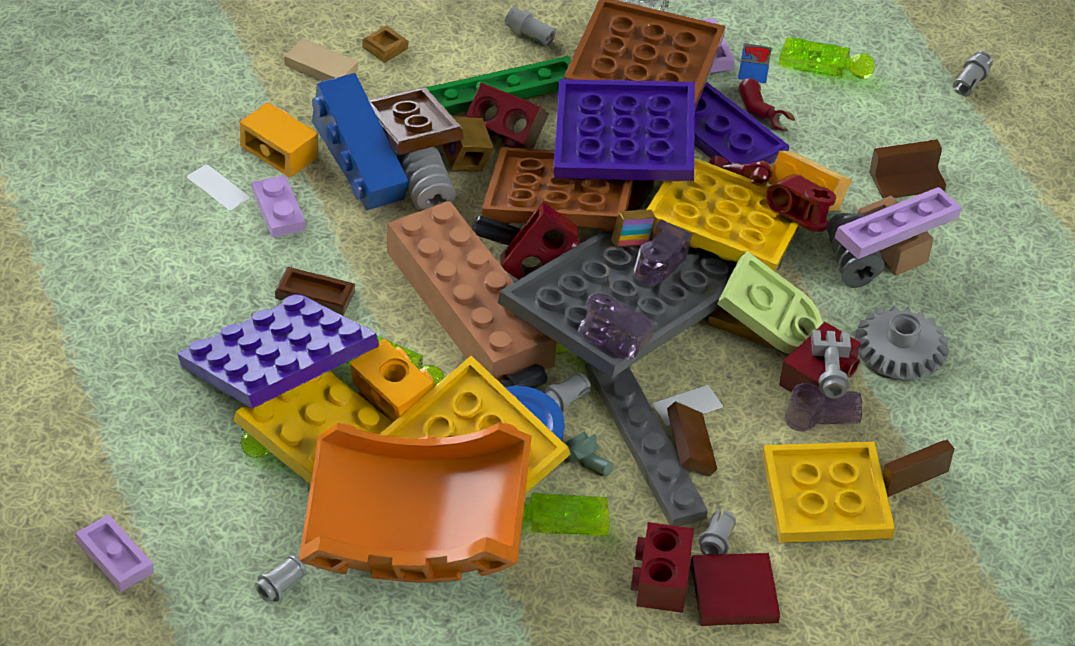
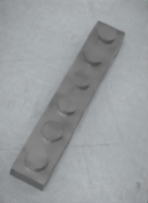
(650, 446)

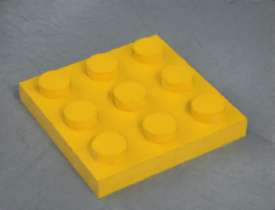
(295, 419)
(827, 492)

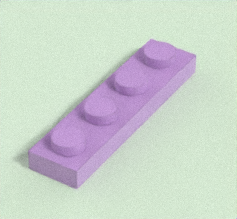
(898, 222)

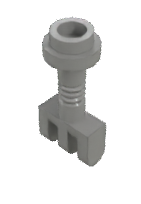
(833, 381)

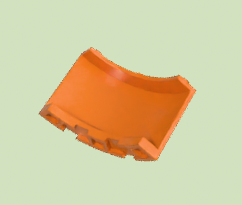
(416, 503)

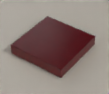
(735, 589)

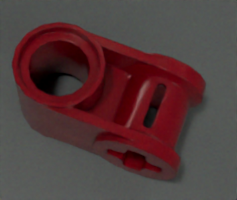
(801, 201)

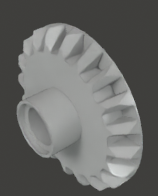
(901, 343)

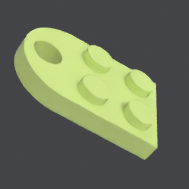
(769, 304)

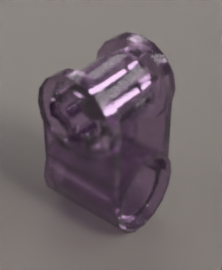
(617, 327)

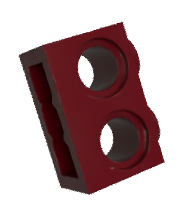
(509, 111)
(532, 243)
(664, 567)

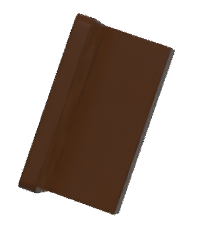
(907, 169)

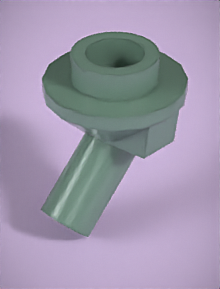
(582, 449)

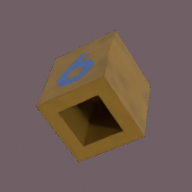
(473, 150)

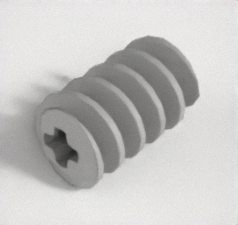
(427, 178)

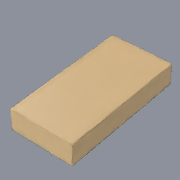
(319, 61)

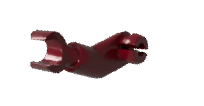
(753, 101)
(757, 172)

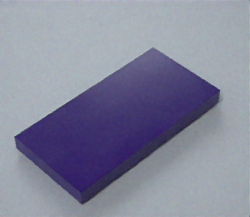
(731, 132)

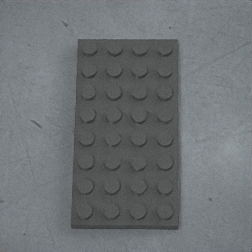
(558, 293)

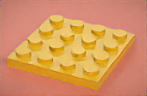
(725, 215)
(472, 402)

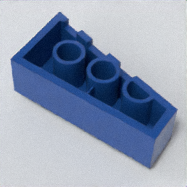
(358, 141)

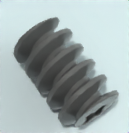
(854, 271)

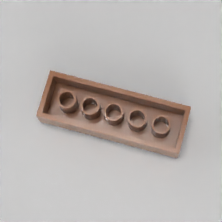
(462, 290)

